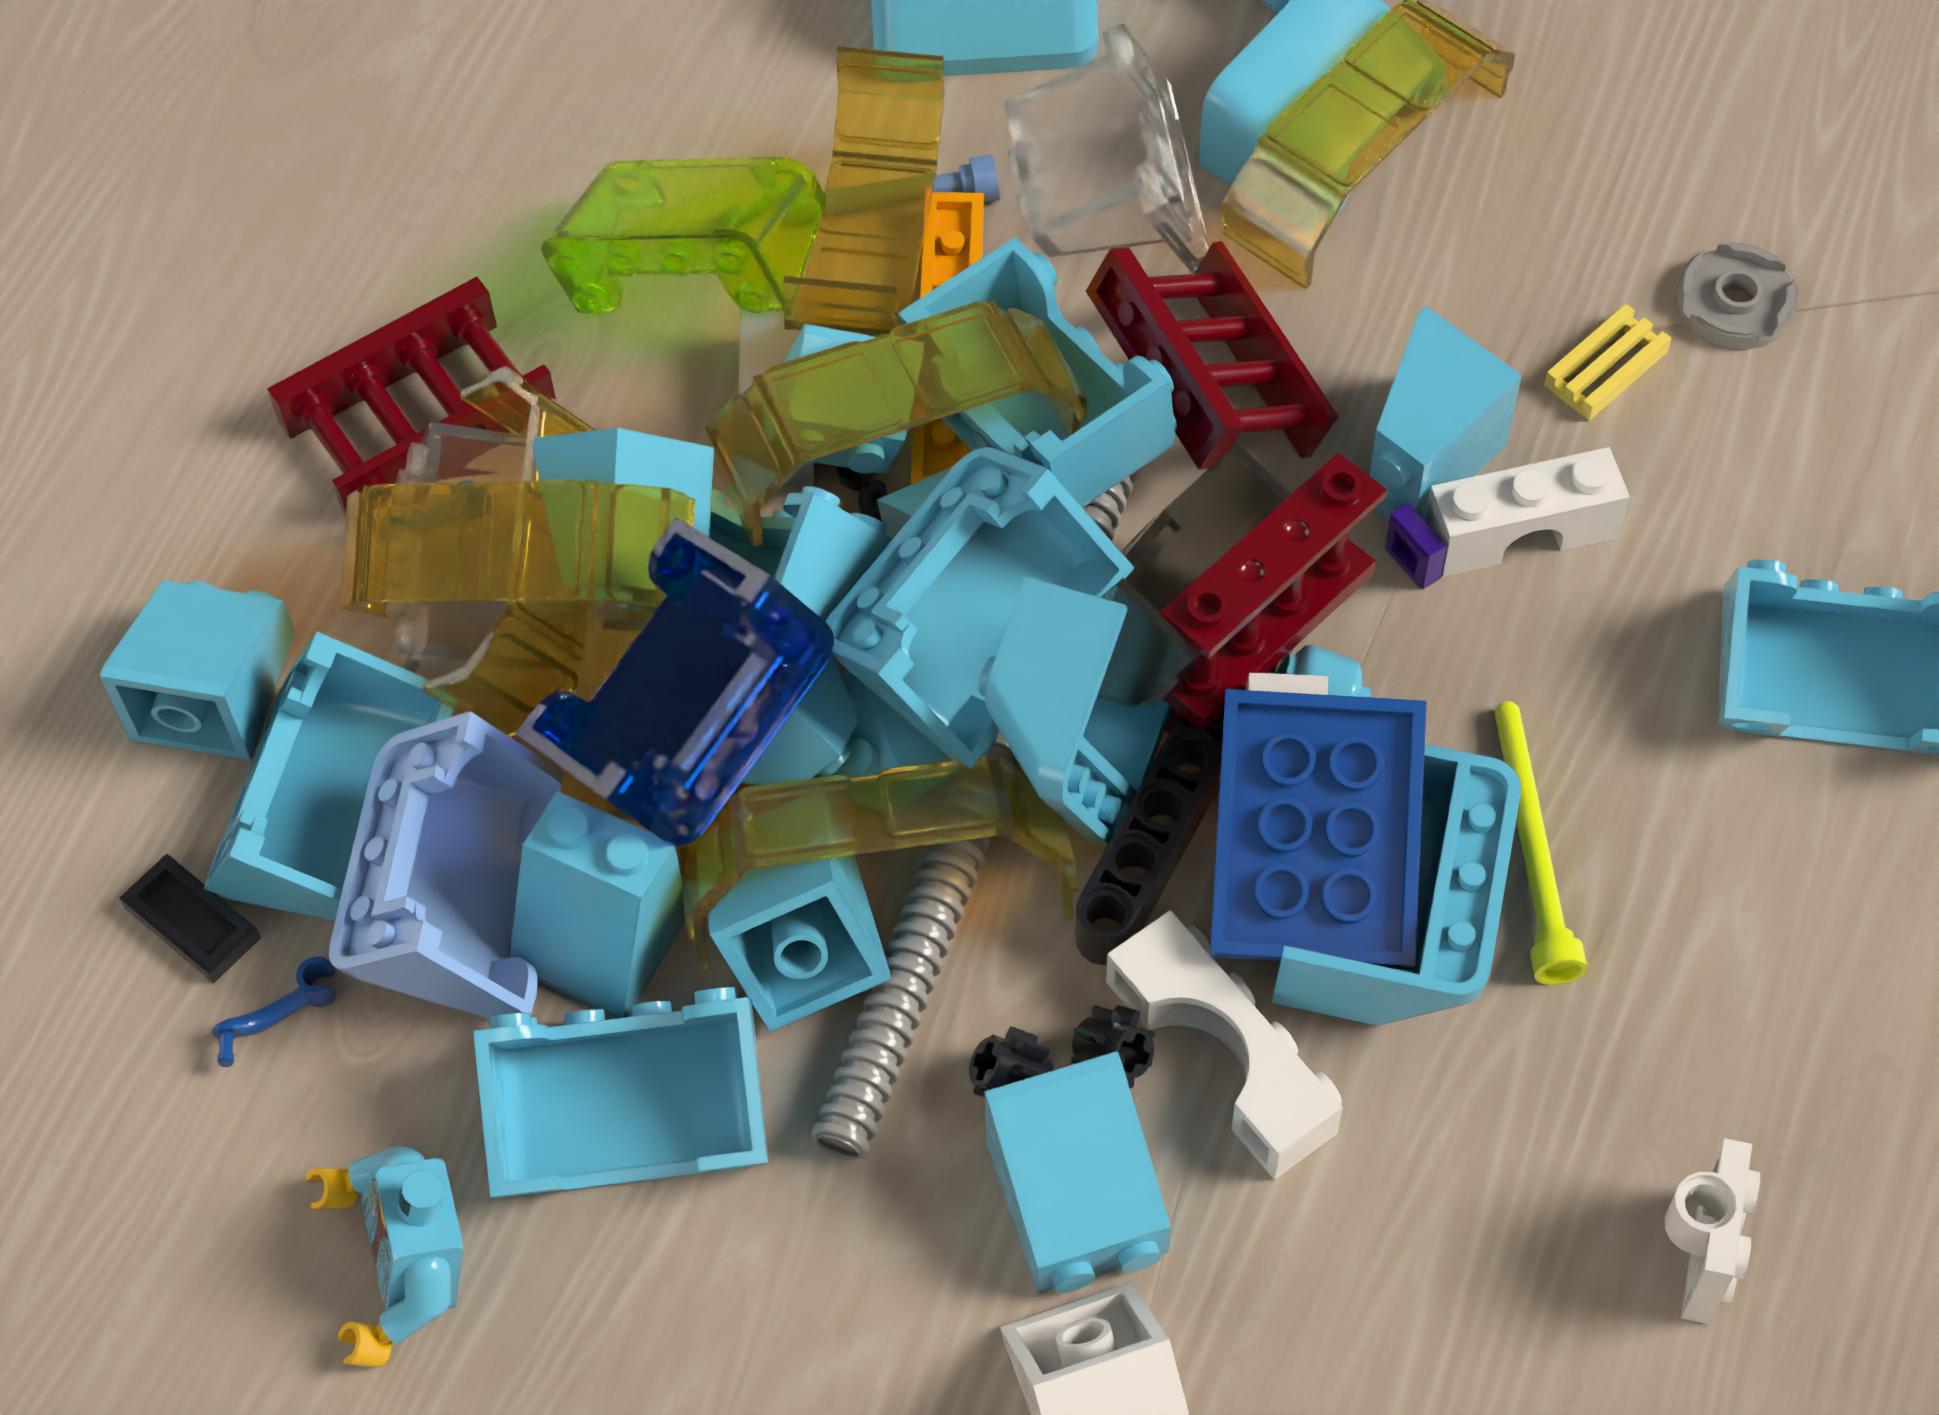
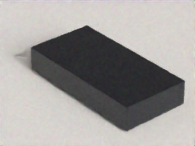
(190, 918)

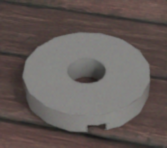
(1730, 322)

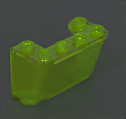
(685, 217)

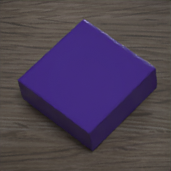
(1415, 546)

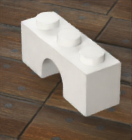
(1571, 495)

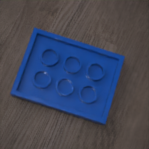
(1319, 827)

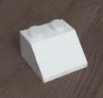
(1096, 1358)

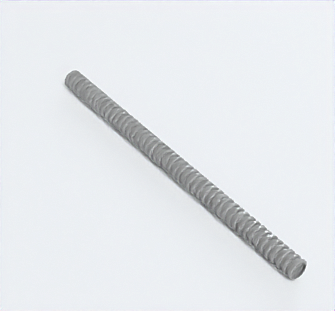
(916, 955)

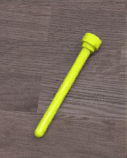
(1556, 953)

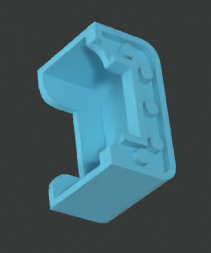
(1126, 403)

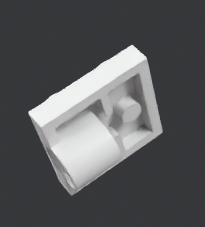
(1714, 1238)

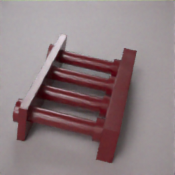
(379, 360)
(1204, 417)
(1272, 588)

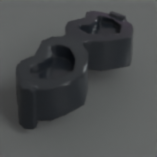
(869, 489)

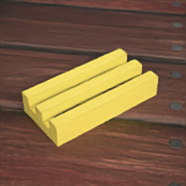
(1636, 332)

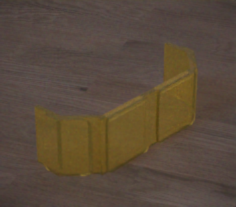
(1349, 126)
(875, 193)
(881, 389)
(505, 542)
(533, 643)
(868, 815)

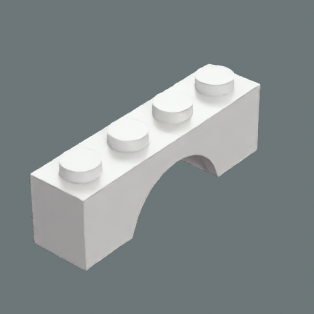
(1175, 982)

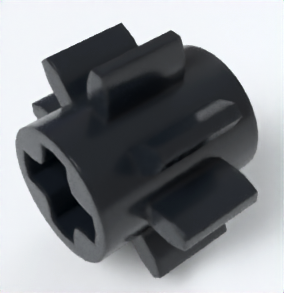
(1112, 1032)
(1007, 1060)

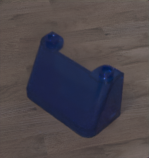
(691, 692)

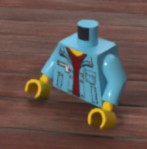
(410, 1238)

